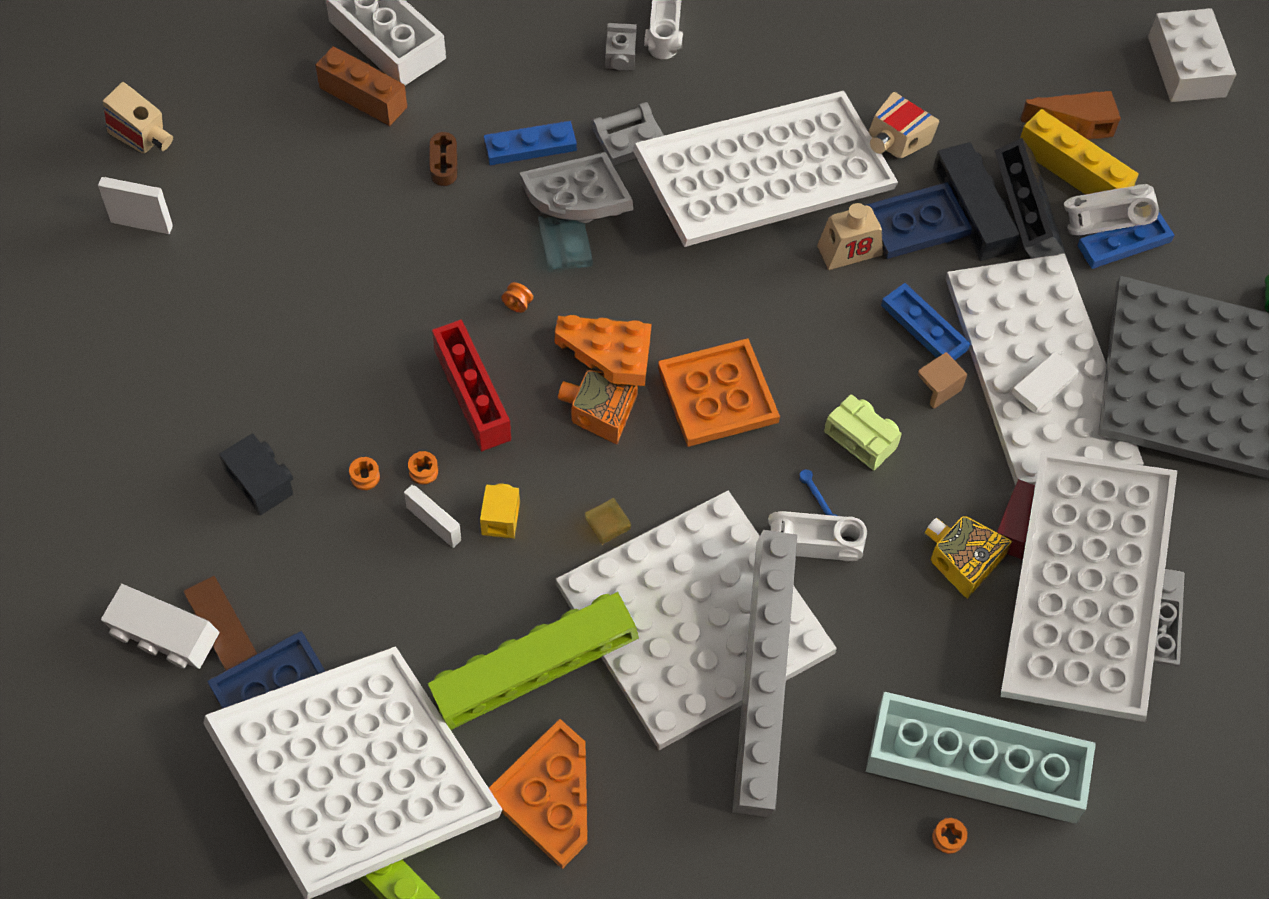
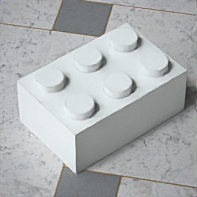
(1191, 55)

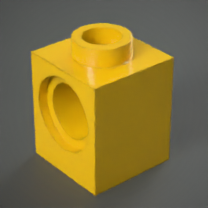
(500, 511)

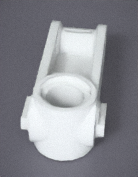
(664, 33)
(1111, 209)
(822, 534)

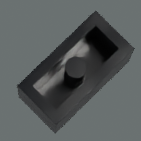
(257, 473)

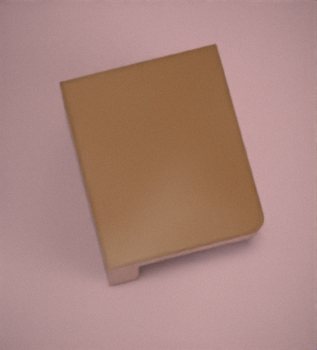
(943, 378)

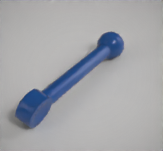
(806, 478)

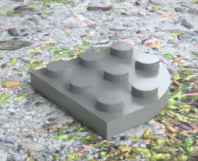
(578, 189)

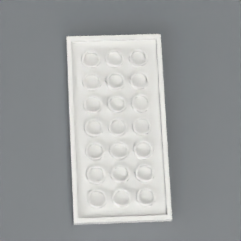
(763, 167)
(1014, 322)
(1091, 586)

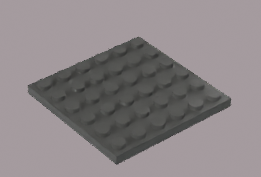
(1188, 376)

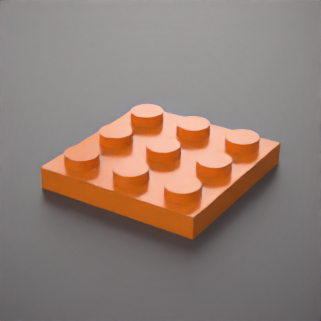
(718, 392)

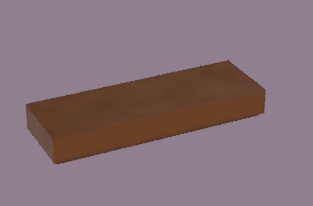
(212, 605)

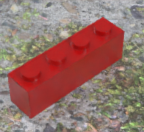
(471, 385)

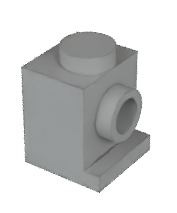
(620, 46)

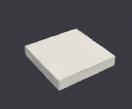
(135, 205)

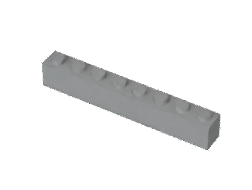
(765, 674)

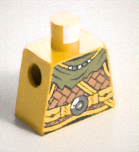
(966, 552)

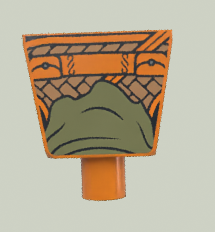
(599, 404)

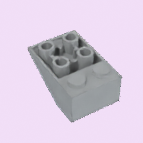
(1170, 619)

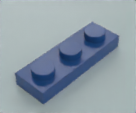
(530, 143)
(1124, 242)
(924, 323)

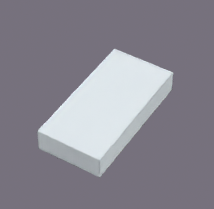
(1045, 382)
(432, 515)

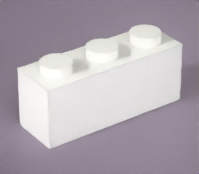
(159, 627)

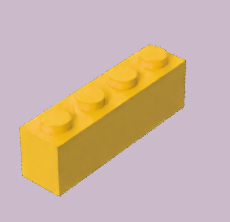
(1074, 156)

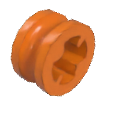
(517, 297)
(420, 459)
(355, 474)
(957, 828)

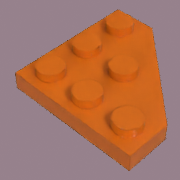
(610, 345)
(548, 793)

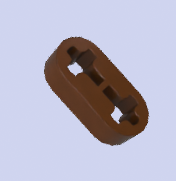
(448, 158)

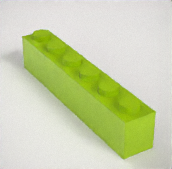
(533, 660)

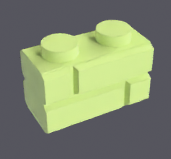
(863, 431)

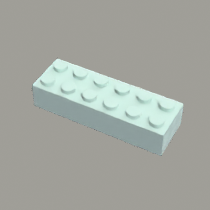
(981, 757)

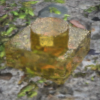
(608, 521)

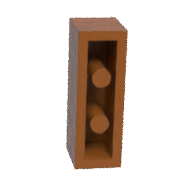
(361, 86)

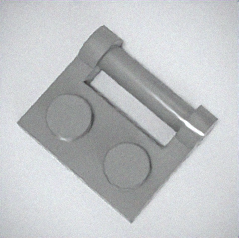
(621, 143)

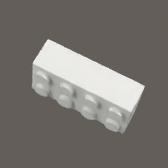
(389, 35)

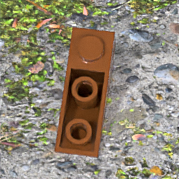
(1088, 114)

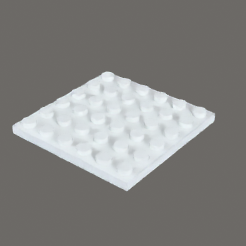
(692, 615)
(351, 770)

